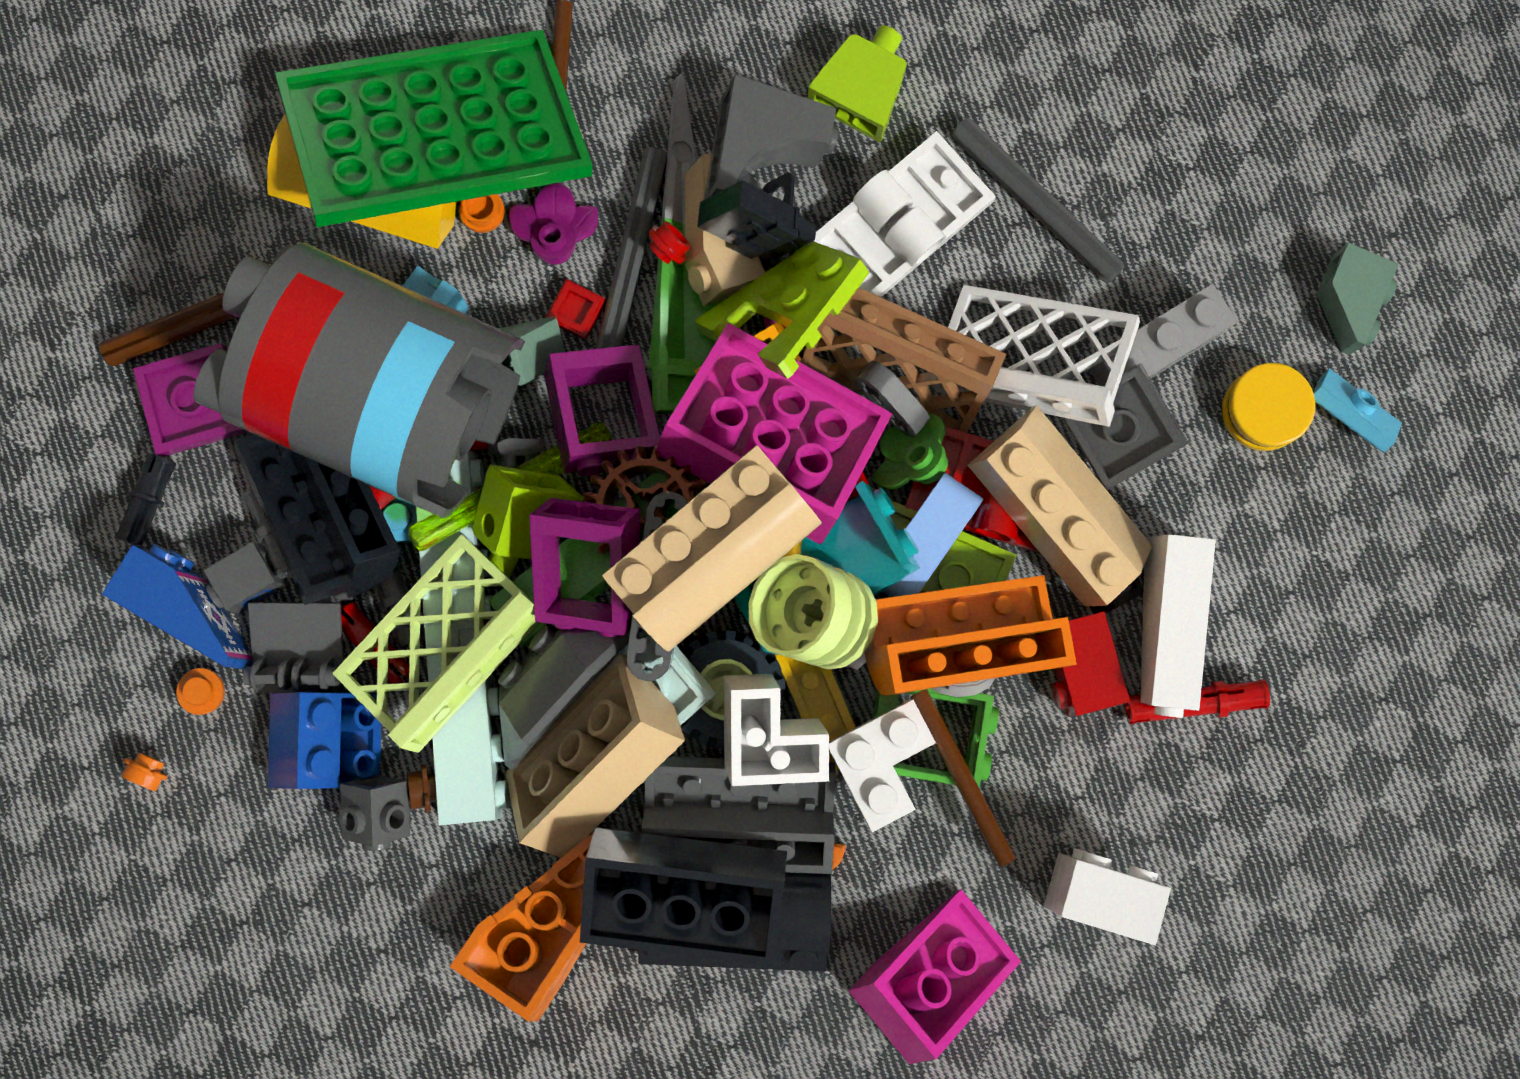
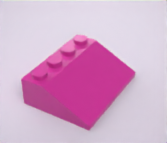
(803, 424)

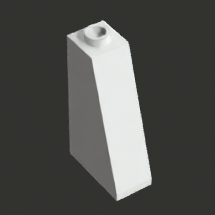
(1175, 622)

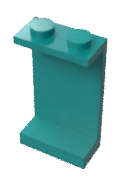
(861, 543)

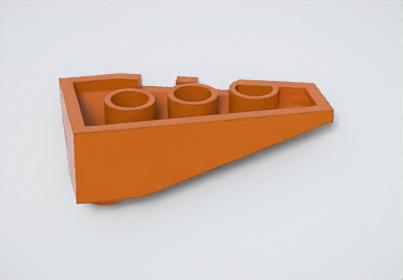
(531, 941)

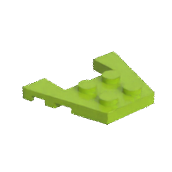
(794, 294)

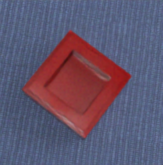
(577, 309)

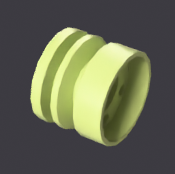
(812, 612)

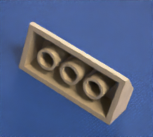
(1063, 509)
(591, 759)

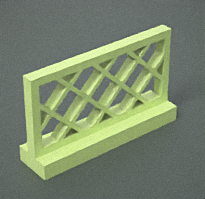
(457, 678)

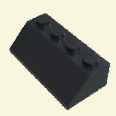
(682, 896)

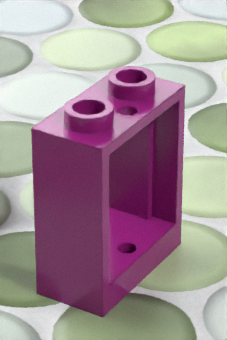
(594, 368)
(584, 522)

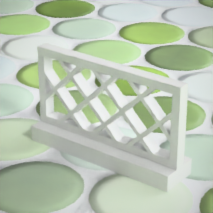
(1056, 393)

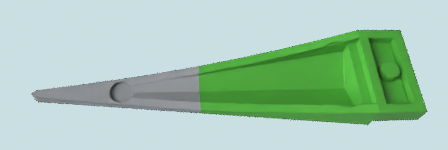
(675, 339)

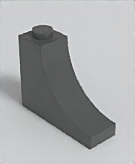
(766, 128)

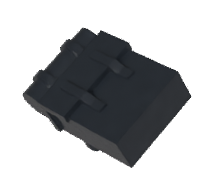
(757, 220)

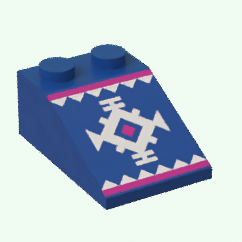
(175, 599)

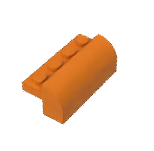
(966, 636)

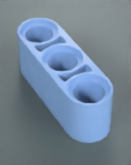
(936, 529)

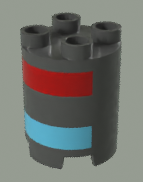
(359, 374)

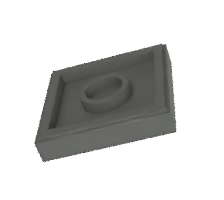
(1138, 433)

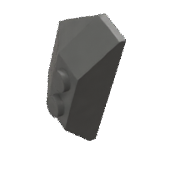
(548, 682)

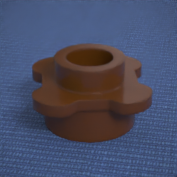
(421, 789)

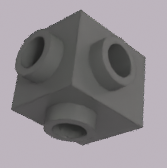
(375, 811)

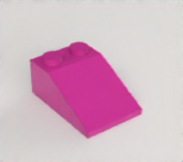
(935, 979)

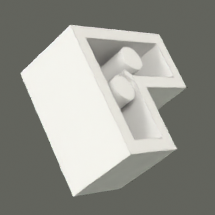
(763, 747)
(867, 761)
(1117, 902)

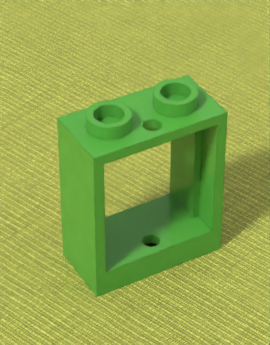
(983, 723)

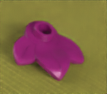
(551, 218)

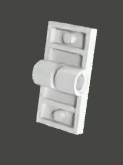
(907, 213)

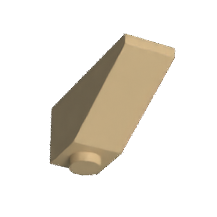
(711, 264)

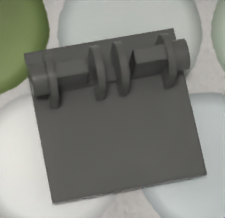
(295, 647)

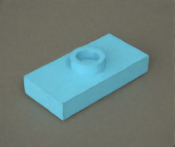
(1357, 410)

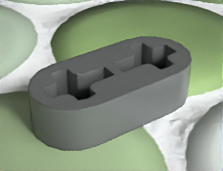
(890, 393)

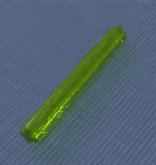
(435, 529)

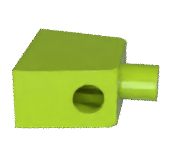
(862, 81)
(505, 507)

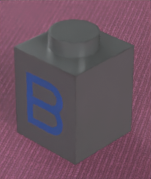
(242, 579)

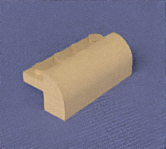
(712, 549)

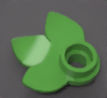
(912, 458)

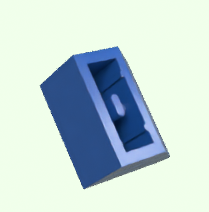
(321, 740)

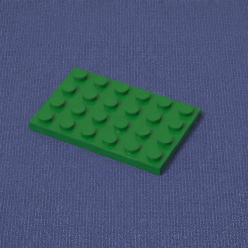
(431, 127)

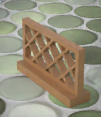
(908, 342)

